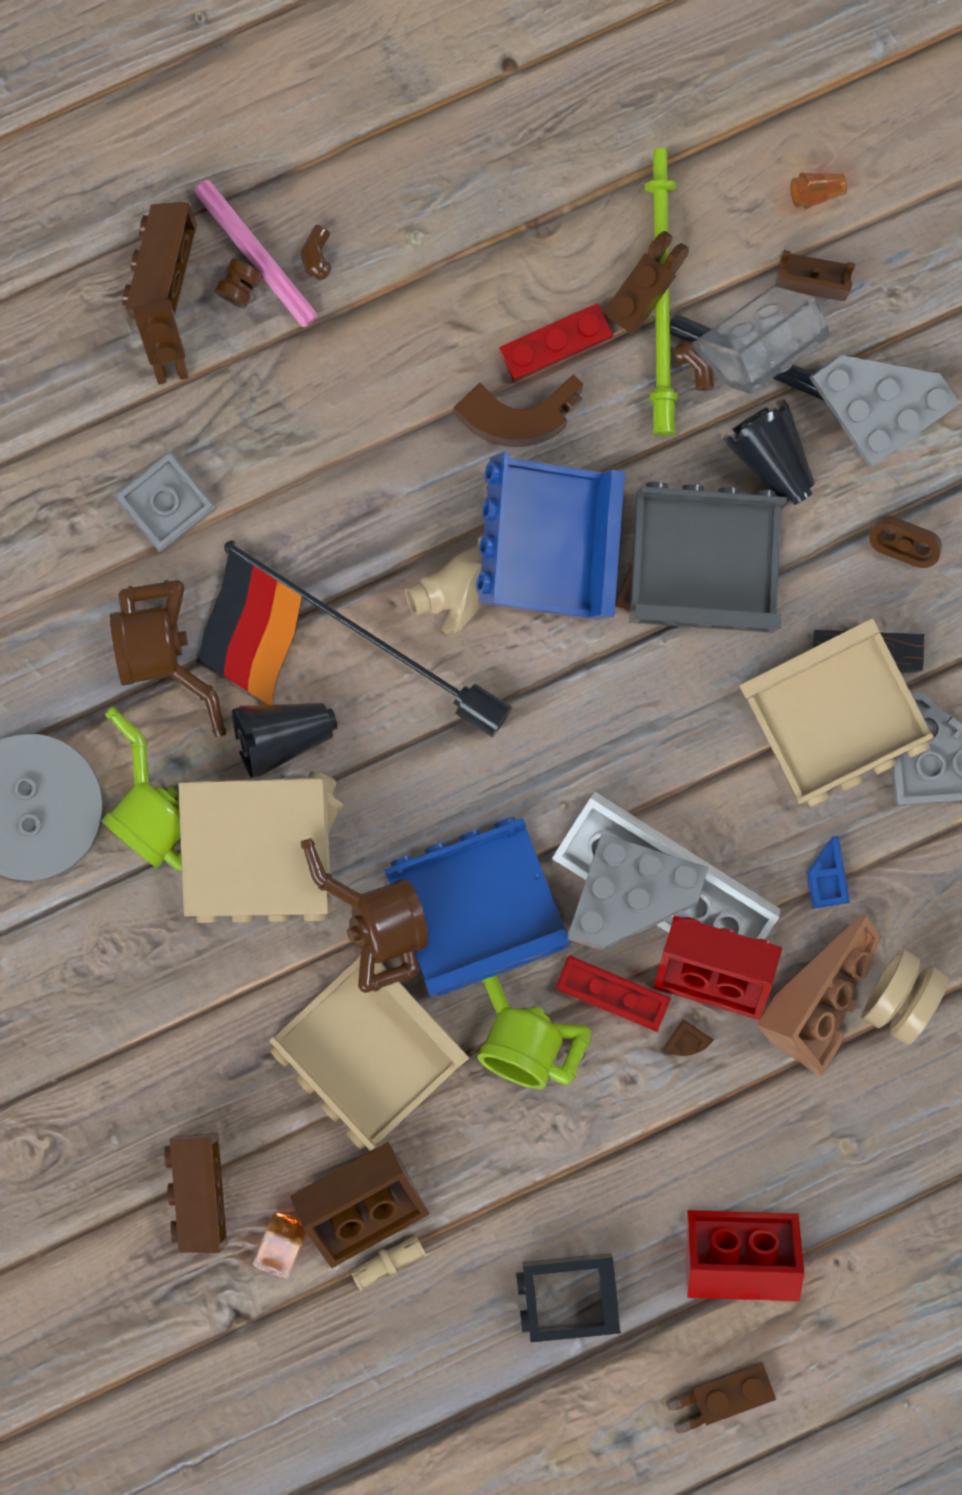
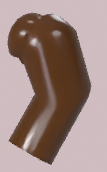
(312, 255)
(686, 353)

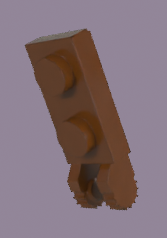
(646, 284)
(161, 338)
(724, 1397)

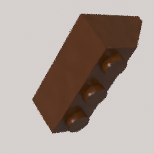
(162, 257)
(196, 1193)
(359, 1205)

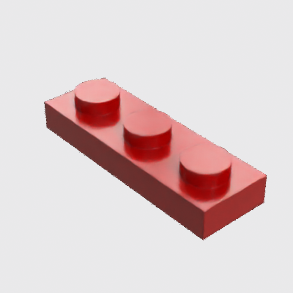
(555, 342)

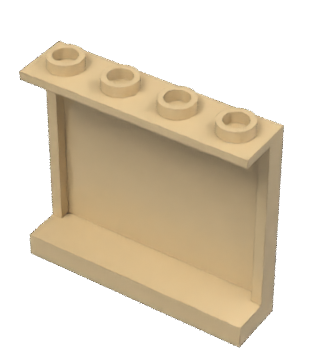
(837, 713)
(246, 848)
(367, 1054)

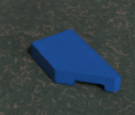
(827, 877)

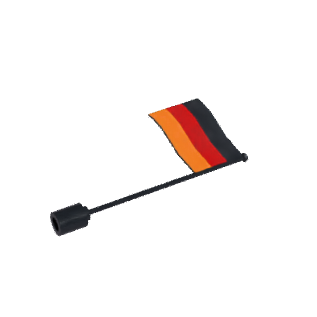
(258, 622)

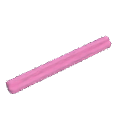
(255, 253)

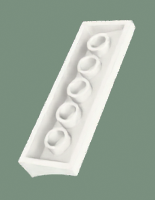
(721, 900)

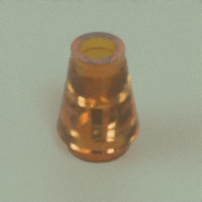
(816, 188)

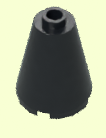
(774, 452)
(279, 733)

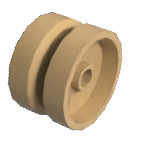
(905, 997)

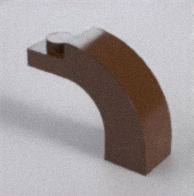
(514, 426)

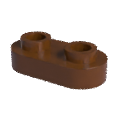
(904, 542)

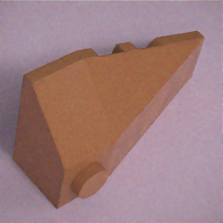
(811, 1008)

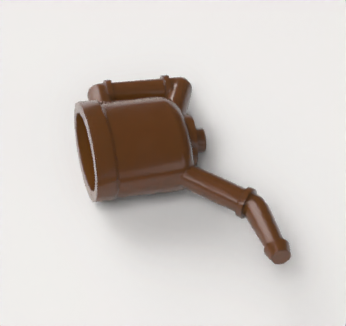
(150, 642)
(382, 924)

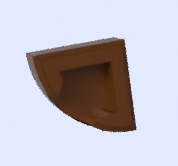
(687, 1040)

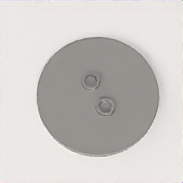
(46, 807)

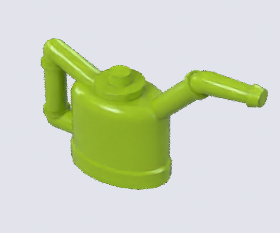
(145, 816)
(526, 1043)

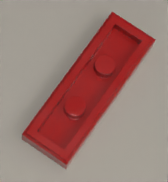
(612, 993)

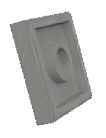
(165, 502)

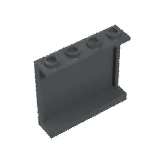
(706, 558)

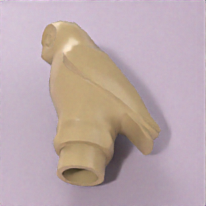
(449, 589)

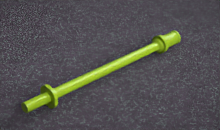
(663, 395)

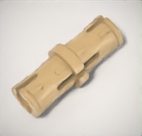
(387, 1262)

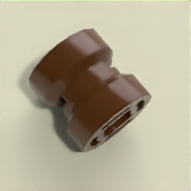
(238, 283)

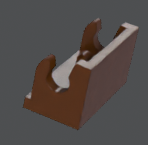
(814, 276)

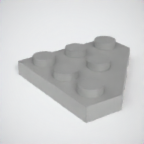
(882, 402)
(936, 773)
(631, 892)

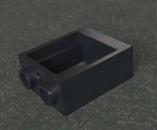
(608, 1294)

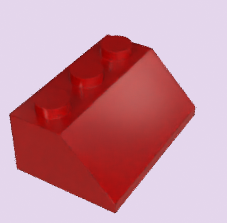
(717, 967)
(744, 1255)

